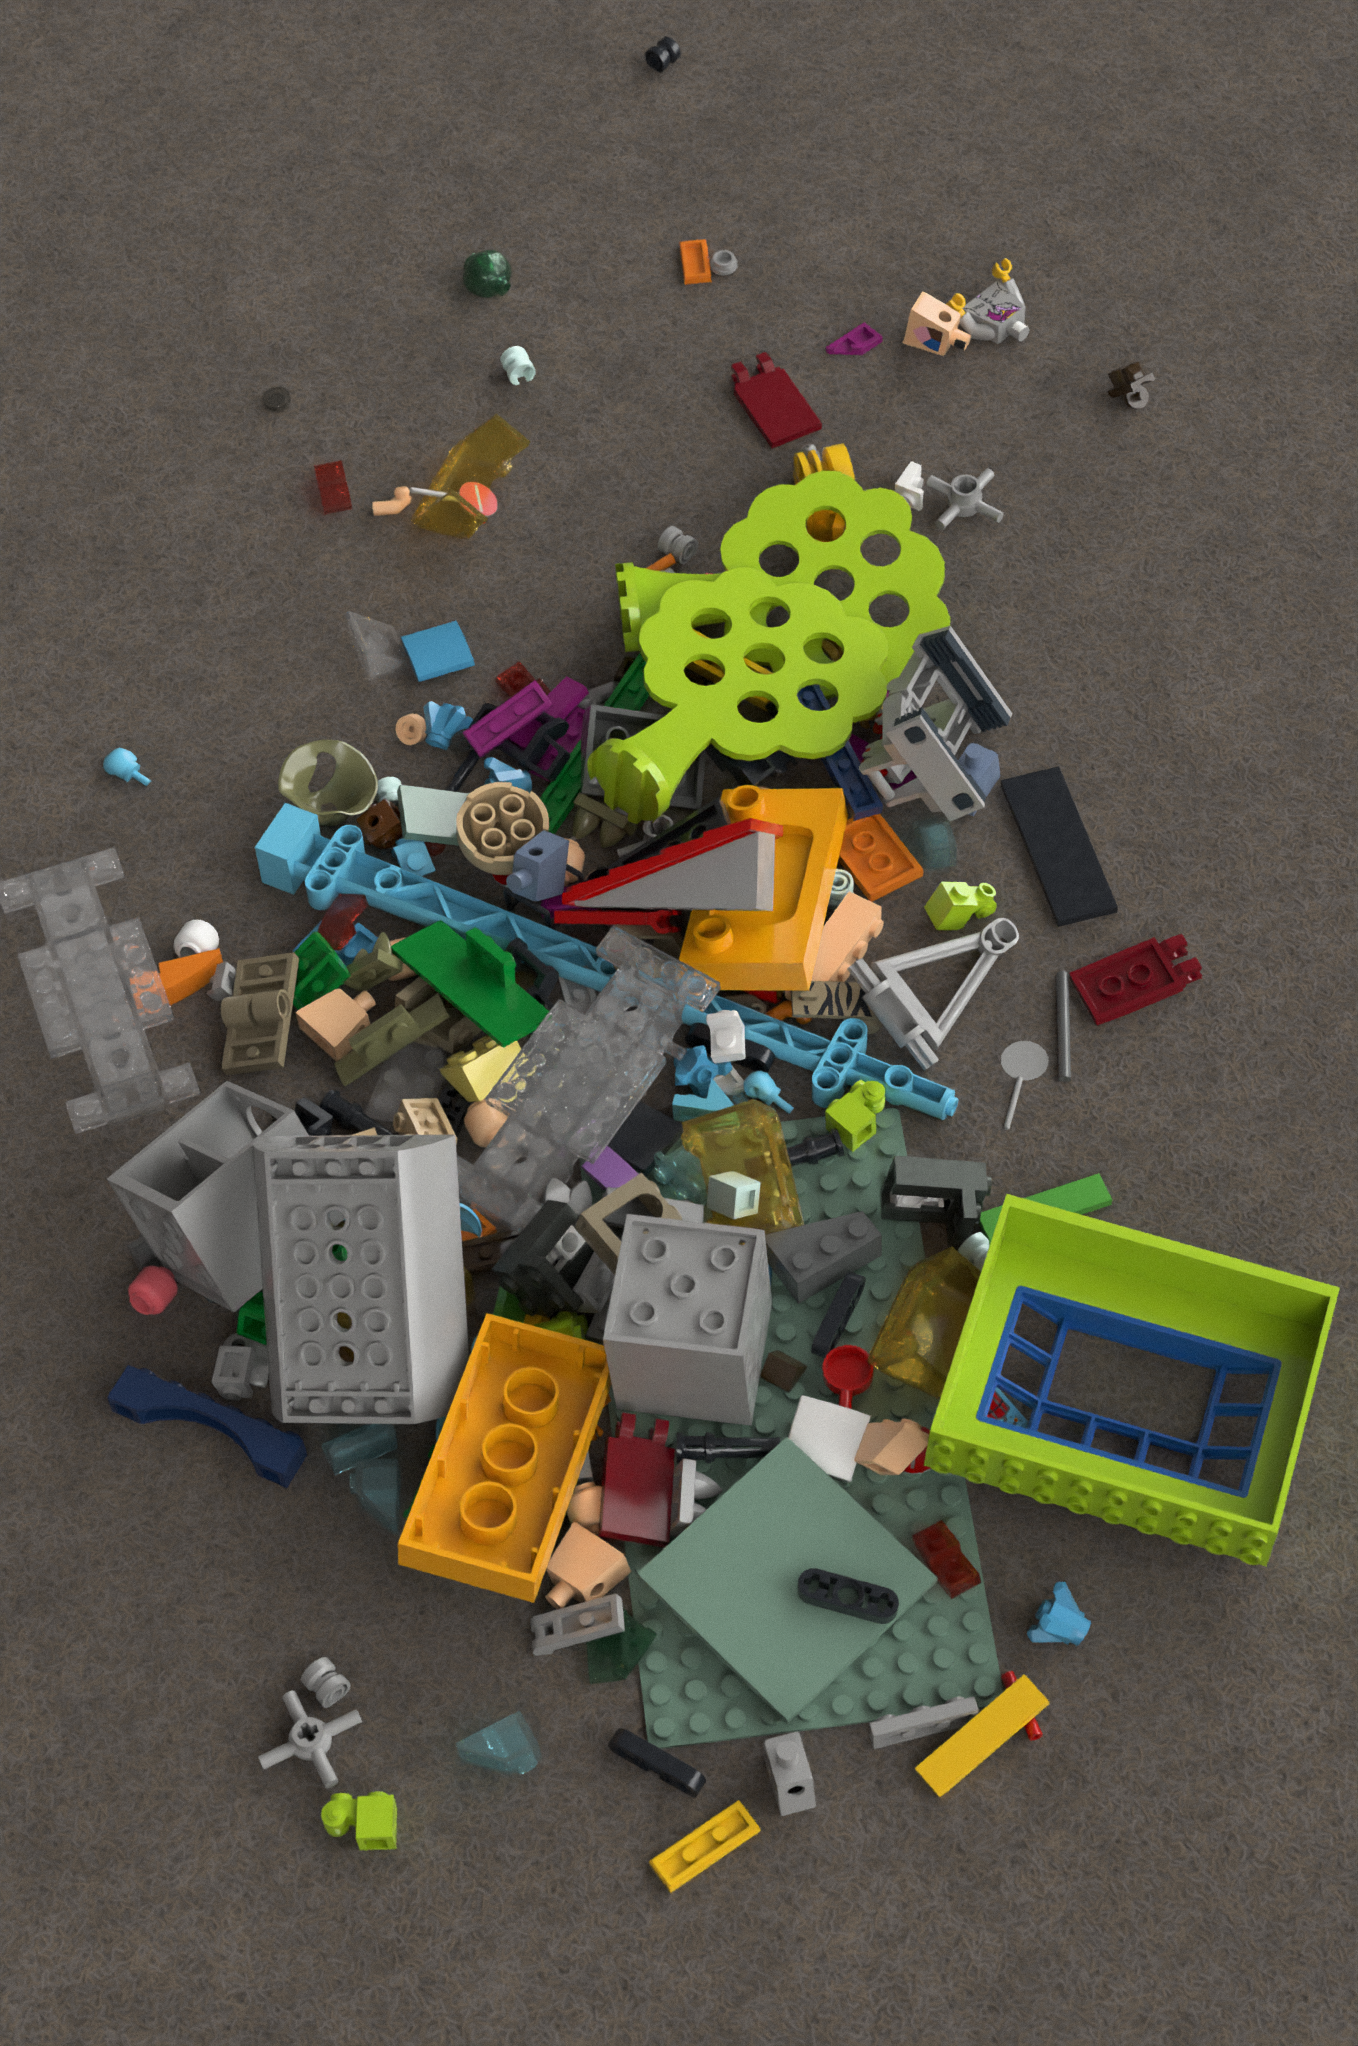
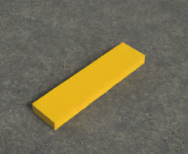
(982, 1735)

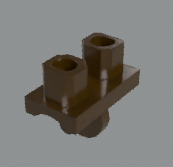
(1129, 381)

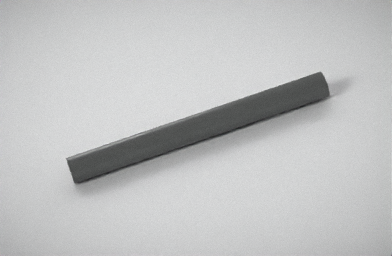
(1063, 1026)

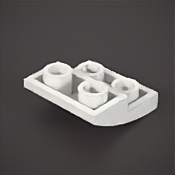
(829, 1435)

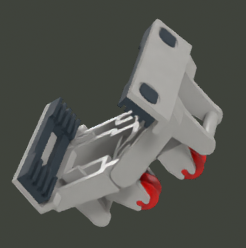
(931, 736)

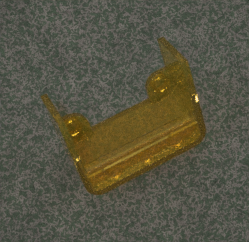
(475, 458)

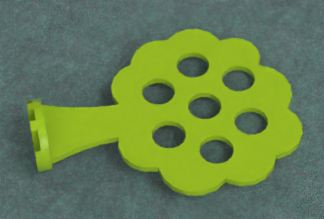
(781, 518)
(647, 767)

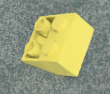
(479, 1069)

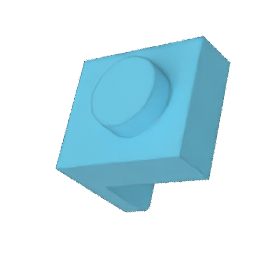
(413, 857)

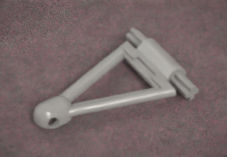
(901, 1010)

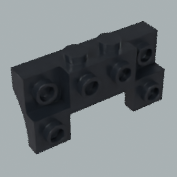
(757, 770)

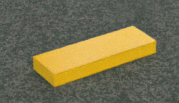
(704, 1846)

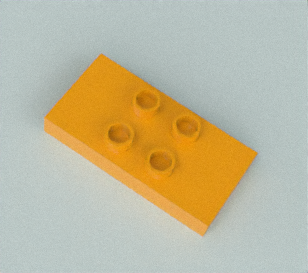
(507, 1458)

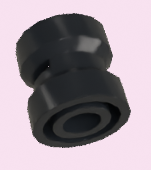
(660, 56)

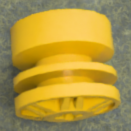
(833, 459)

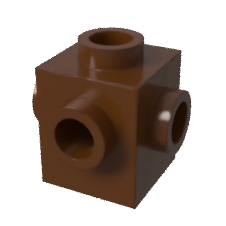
(381, 825)

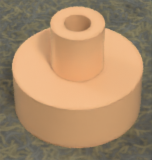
(411, 729)

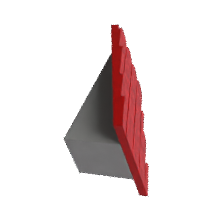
(719, 871)

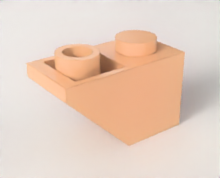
(891, 1446)

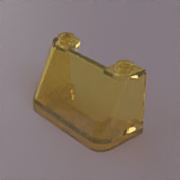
(751, 1143)
(926, 1322)

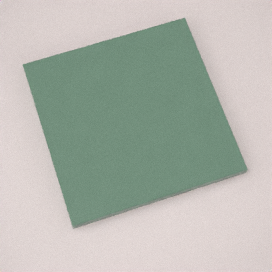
(740, 1569)

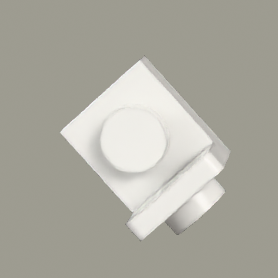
(910, 486)
(726, 1036)

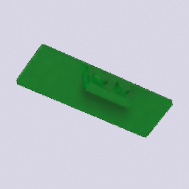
(474, 979)

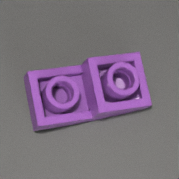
(609, 1170)

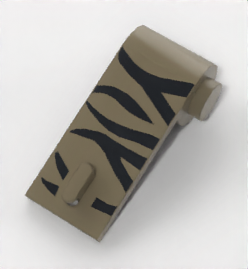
(834, 1001)

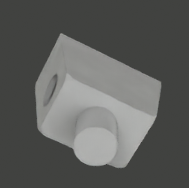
(789, 1768)

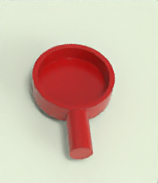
(847, 1372)

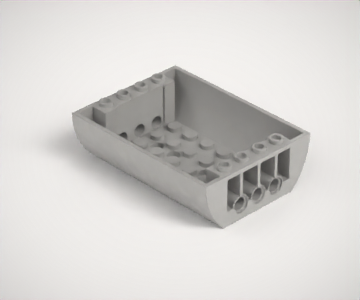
(396, 1285)

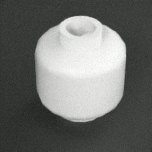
(195, 938)

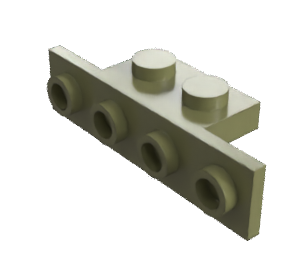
(389, 1036)

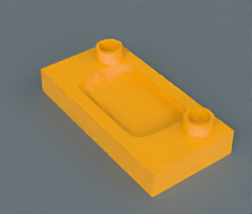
(778, 945)

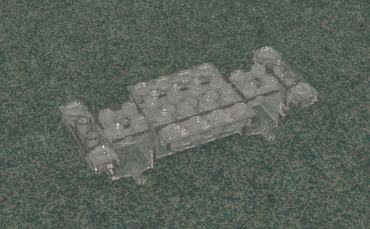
(97, 992)
(581, 1078)

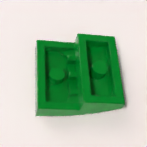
(318, 970)

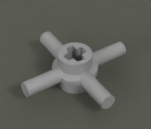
(312, 1750)

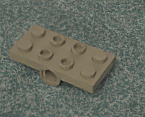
(259, 1013)

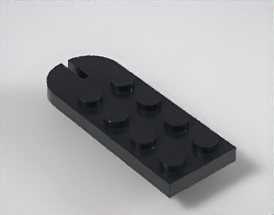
(690, 828)

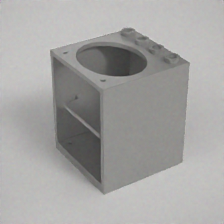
(198, 1194)
(688, 1319)

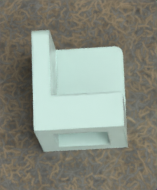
(733, 1194)

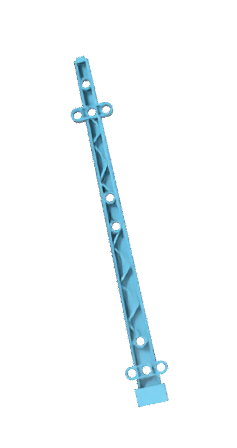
(297, 853)

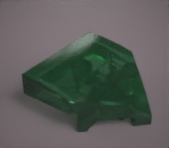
(617, 1654)

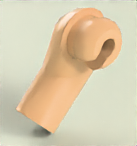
(395, 505)

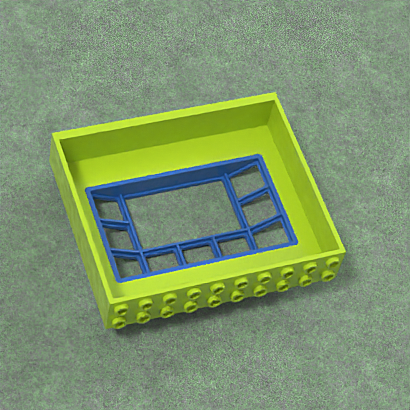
(1156, 1300)

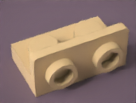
(421, 1118)

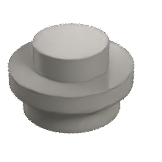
(723, 263)

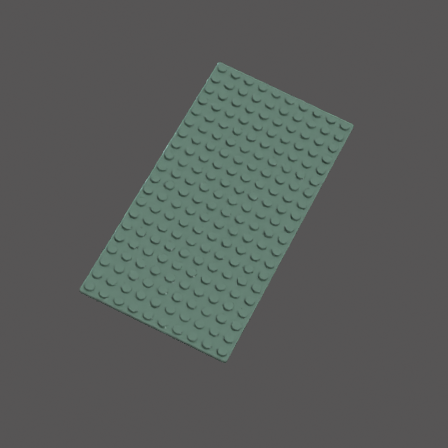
(940, 1643)

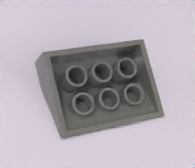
(616, 723)

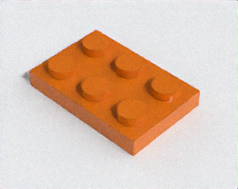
(877, 857)

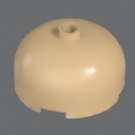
(497, 823)

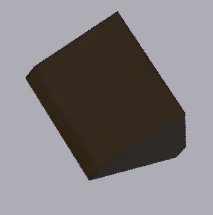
(782, 1370)

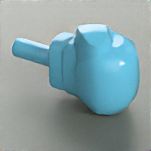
(124, 765)
(762, 1086)

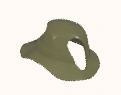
(349, 789)

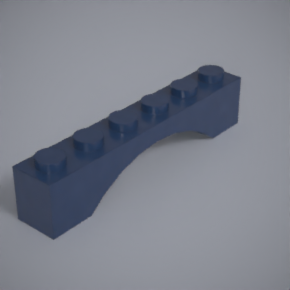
(148, 1399)

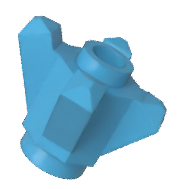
(443, 723)
(503, 773)
(698, 1070)
(1059, 1619)

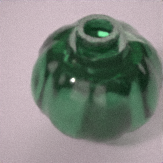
(487, 274)

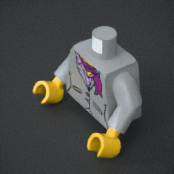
(995, 311)

